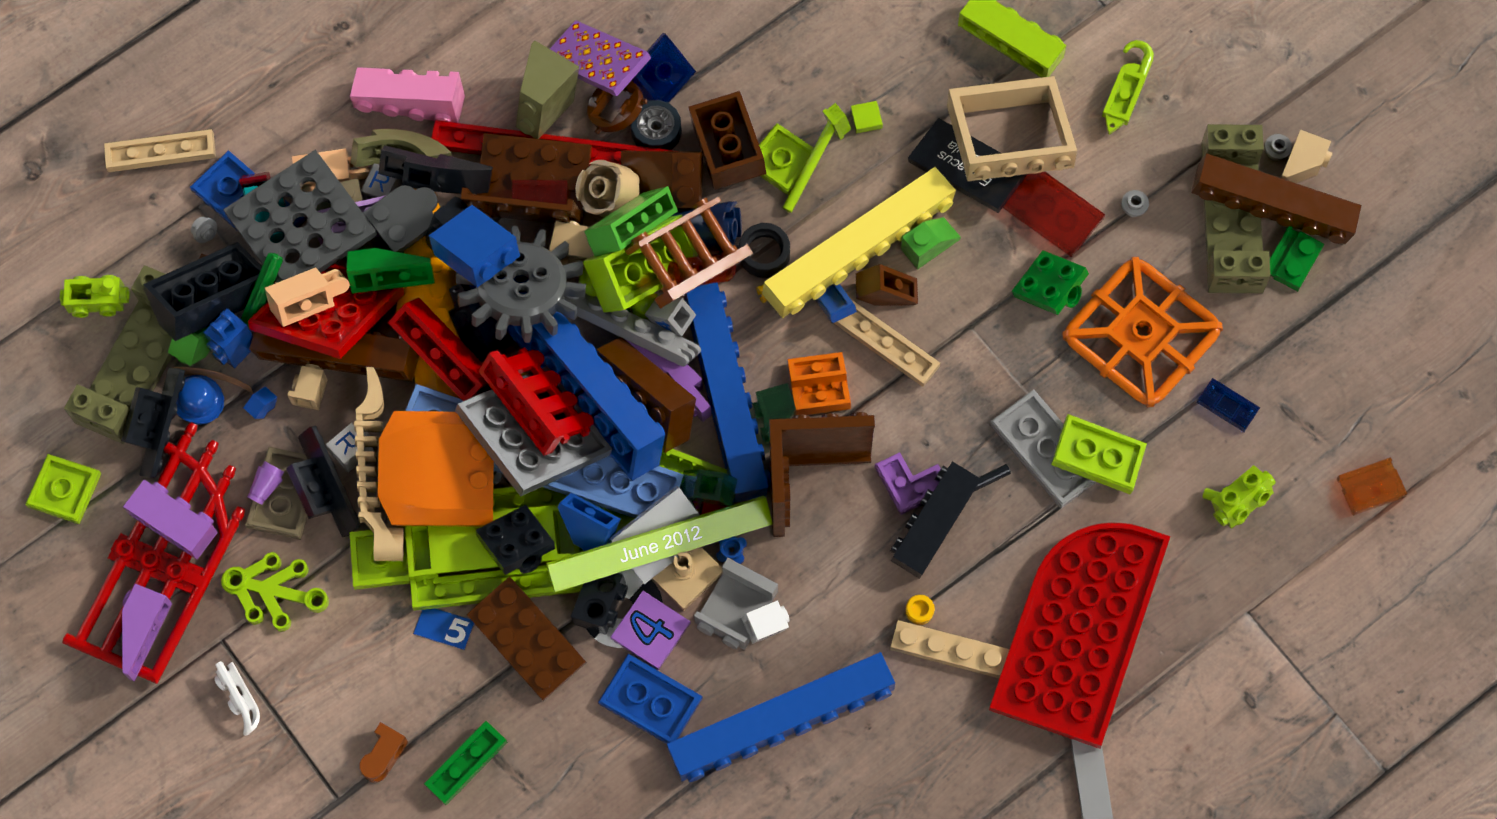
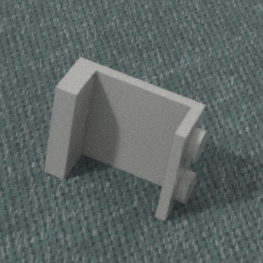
(734, 595)

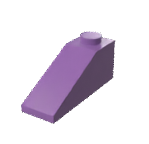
(141, 621)

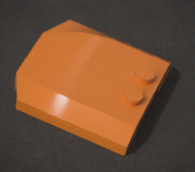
(434, 471)

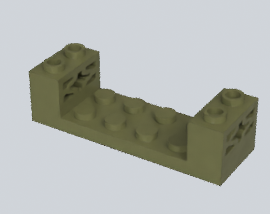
(1233, 235)
(133, 362)

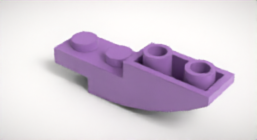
(684, 376)

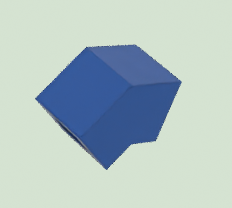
(261, 403)

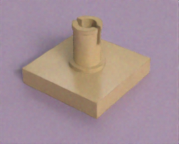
(688, 576)

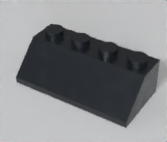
(203, 289)

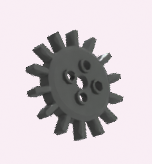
(544, 294)

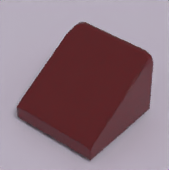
(254, 179)

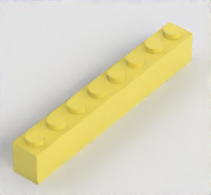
(858, 243)

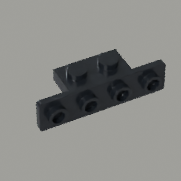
(151, 418)
(320, 485)

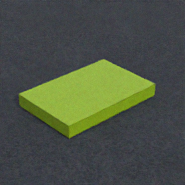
(1099, 454)

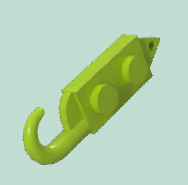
(1127, 88)

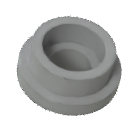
(1275, 153)
(1135, 210)
(204, 229)

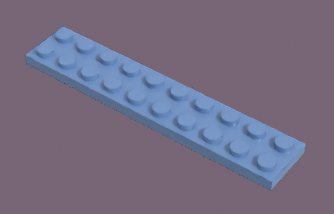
(597, 483)

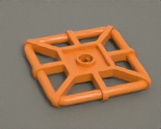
(1143, 348)

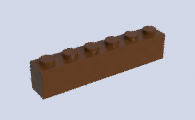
(1276, 199)
(389, 356)

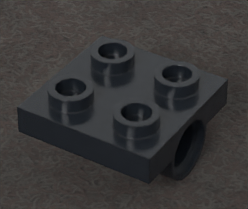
(516, 541)

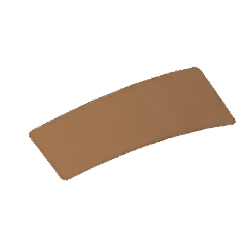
(198, 371)

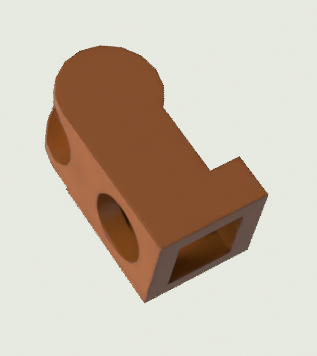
(384, 755)

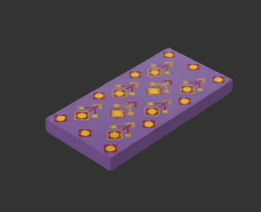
(601, 57)

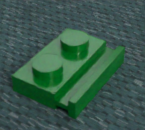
(1294, 258)

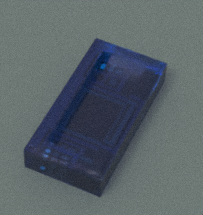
(1228, 405)

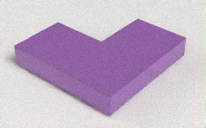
(902, 485)

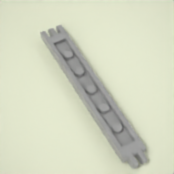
(636, 330)

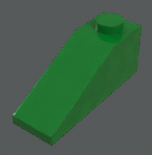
(386, 269)

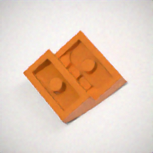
(819, 383)

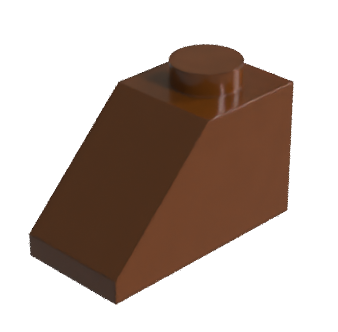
(886, 287)

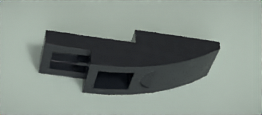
(439, 174)

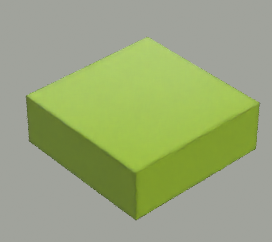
(866, 117)

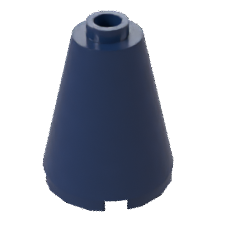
(728, 218)

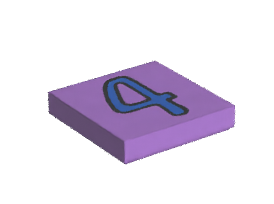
(650, 630)

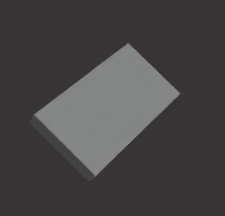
(1032, 435)

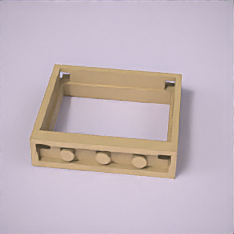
(1003, 96)

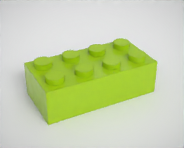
(627, 279)

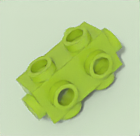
(103, 294)
(1241, 496)

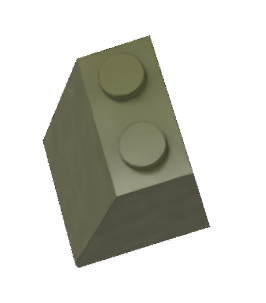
(545, 90)

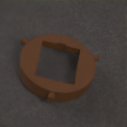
(626, 114)

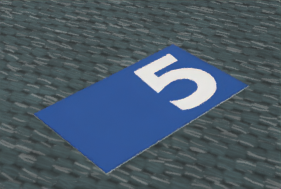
(444, 627)

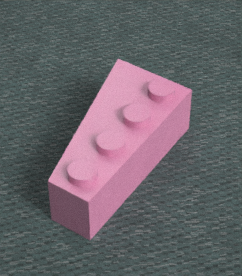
(408, 94)

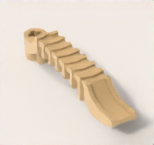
(387, 540)

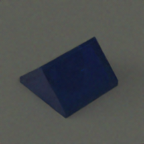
(664, 72)

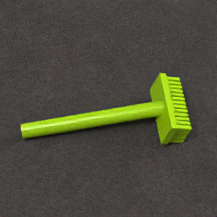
(836, 123)

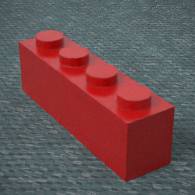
(439, 348)

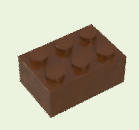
(727, 140)

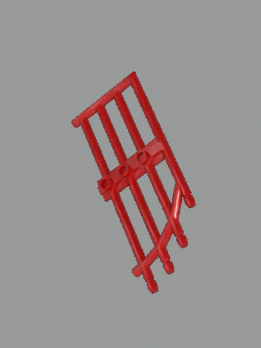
(162, 566)

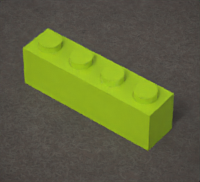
(1013, 35)

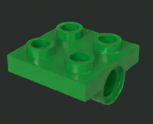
(1051, 283)

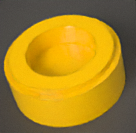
(919, 609)

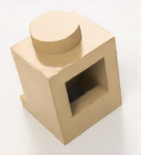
(308, 387)

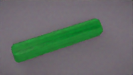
(265, 278)

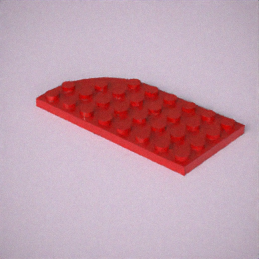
(1080, 630)

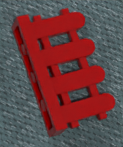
(521, 398)

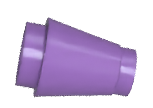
(265, 482)

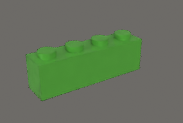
(630, 220)

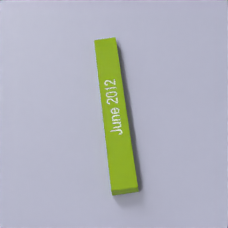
(659, 543)

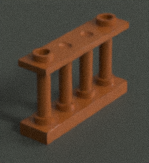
(690, 277)

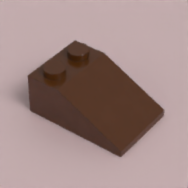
(674, 169)

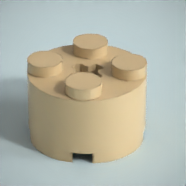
(606, 187)

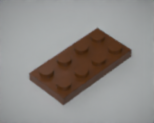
(526, 638)

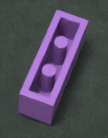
(171, 518)

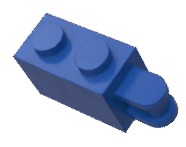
(229, 339)

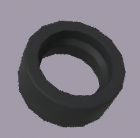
(770, 231)

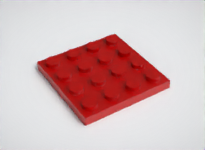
(334, 329)

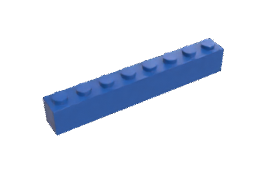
(726, 392)
(781, 717)

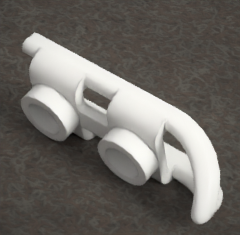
(238, 703)

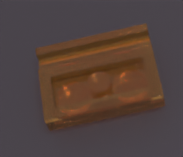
(1372, 486)

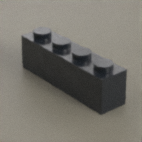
(935, 519)

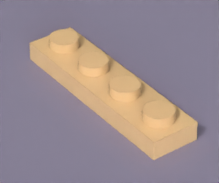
(159, 150)
(890, 345)
(949, 649)

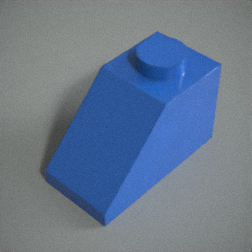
(587, 523)

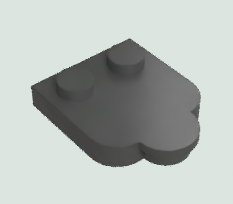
(403, 216)

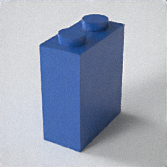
(474, 245)

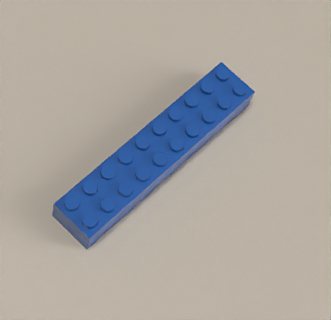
(616, 413)

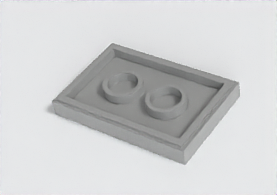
(667, 510)

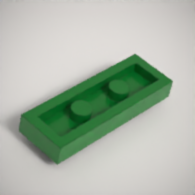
(465, 763)

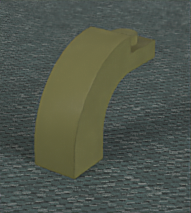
(368, 149)

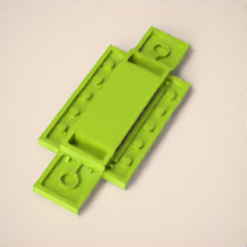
(455, 549)

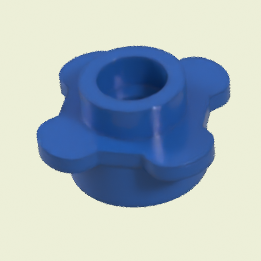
(733, 542)

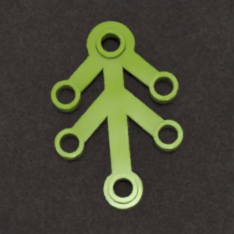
(270, 589)

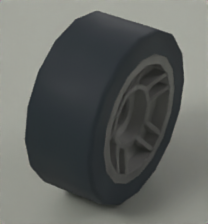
(665, 117)

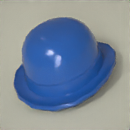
(200, 400)

